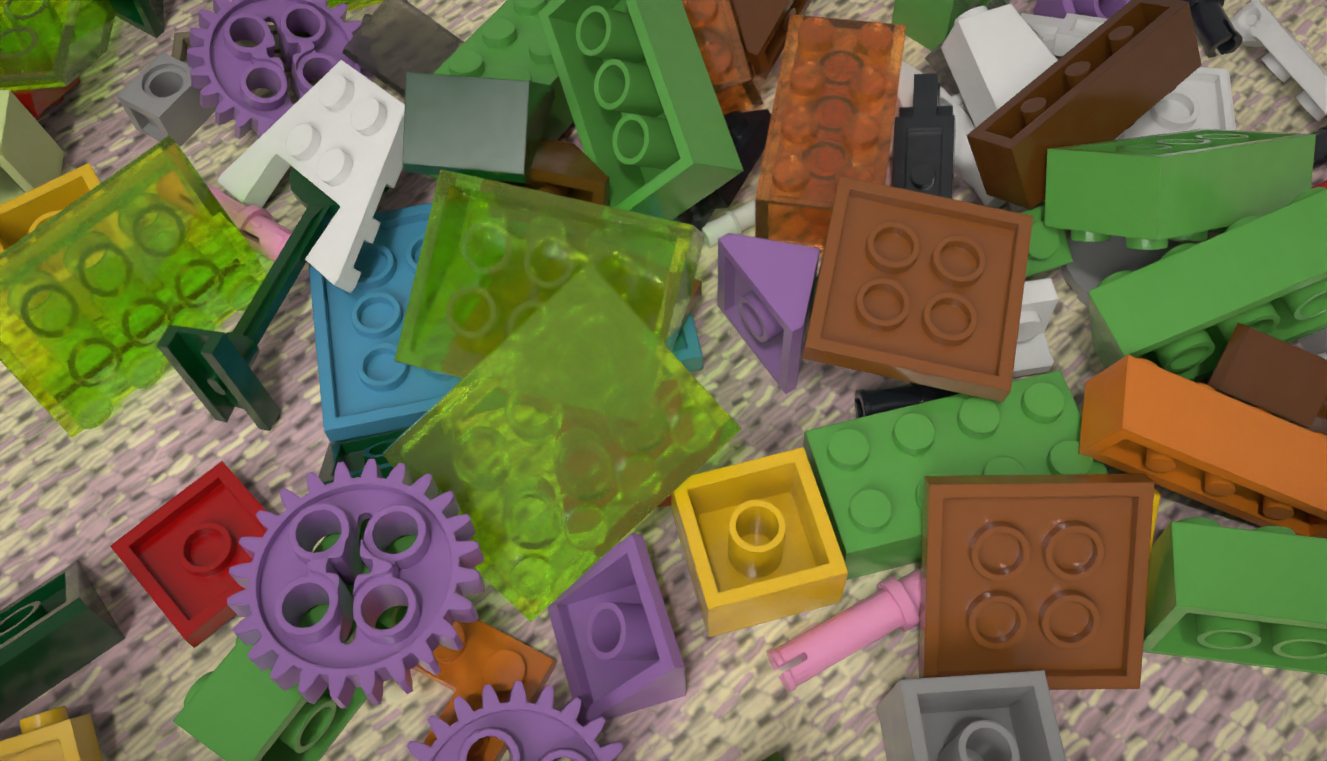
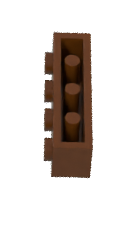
(1086, 96)

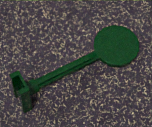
(220, 362)

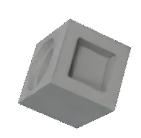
(164, 102)

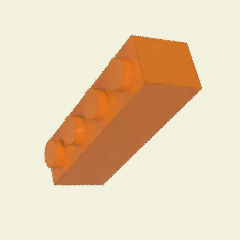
(1206, 446)

